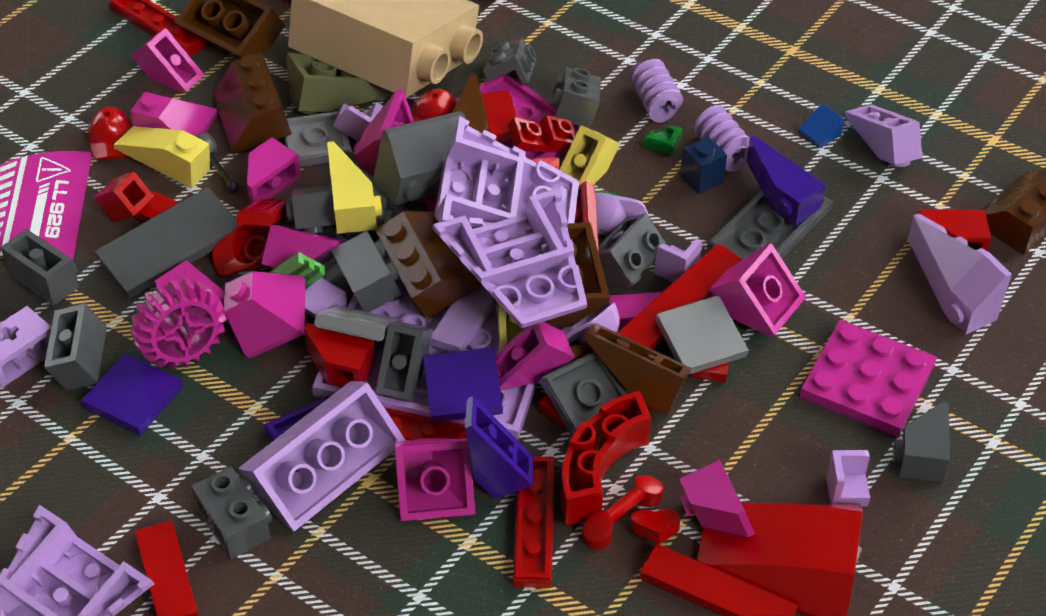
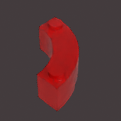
(594, 447)

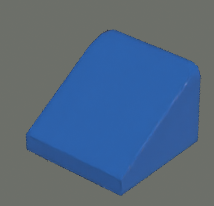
(822, 126)

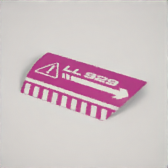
(44, 196)

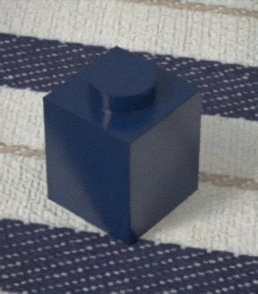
(703, 165)

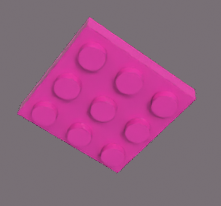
(868, 378)

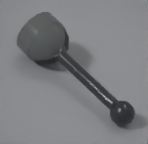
(231, 186)

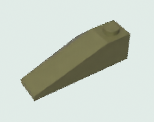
(325, 88)

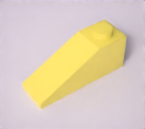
(168, 152)
(352, 194)

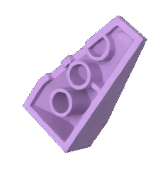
(964, 280)

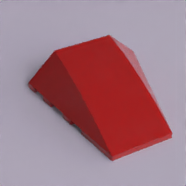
(796, 553)

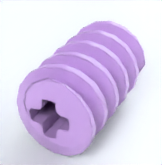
(656, 89)
(726, 133)

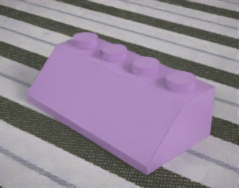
(329, 449)

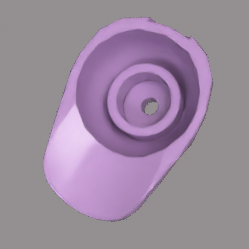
(613, 210)
(605, 316)

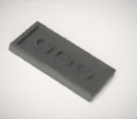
(761, 225)
(166, 241)

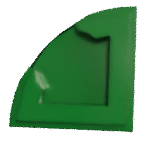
(664, 140)

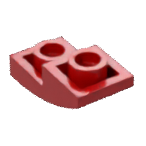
(548, 135)

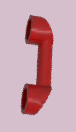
(599, 525)

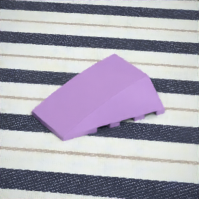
(493, 181)
(522, 260)
(65, 575)

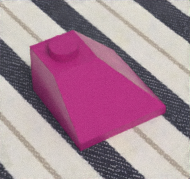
(171, 113)
(393, 114)
(287, 241)
(760, 291)
(265, 310)
(434, 478)

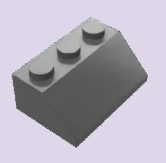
(413, 158)

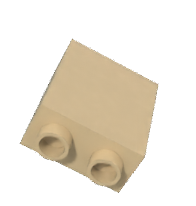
(388, 40)

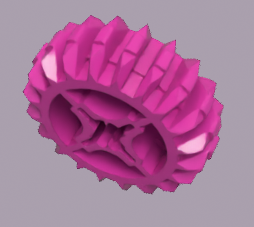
(185, 329)

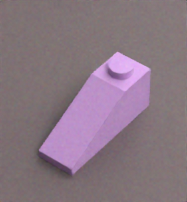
(887, 134)

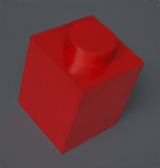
(123, 197)

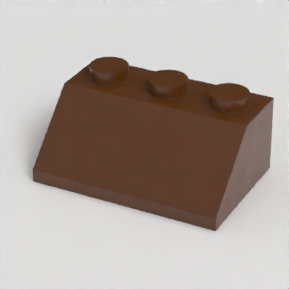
(233, 25)
(250, 104)
(1020, 212)
(425, 262)
(591, 273)

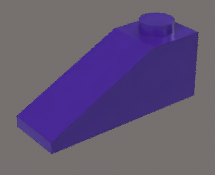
(785, 185)
(496, 456)

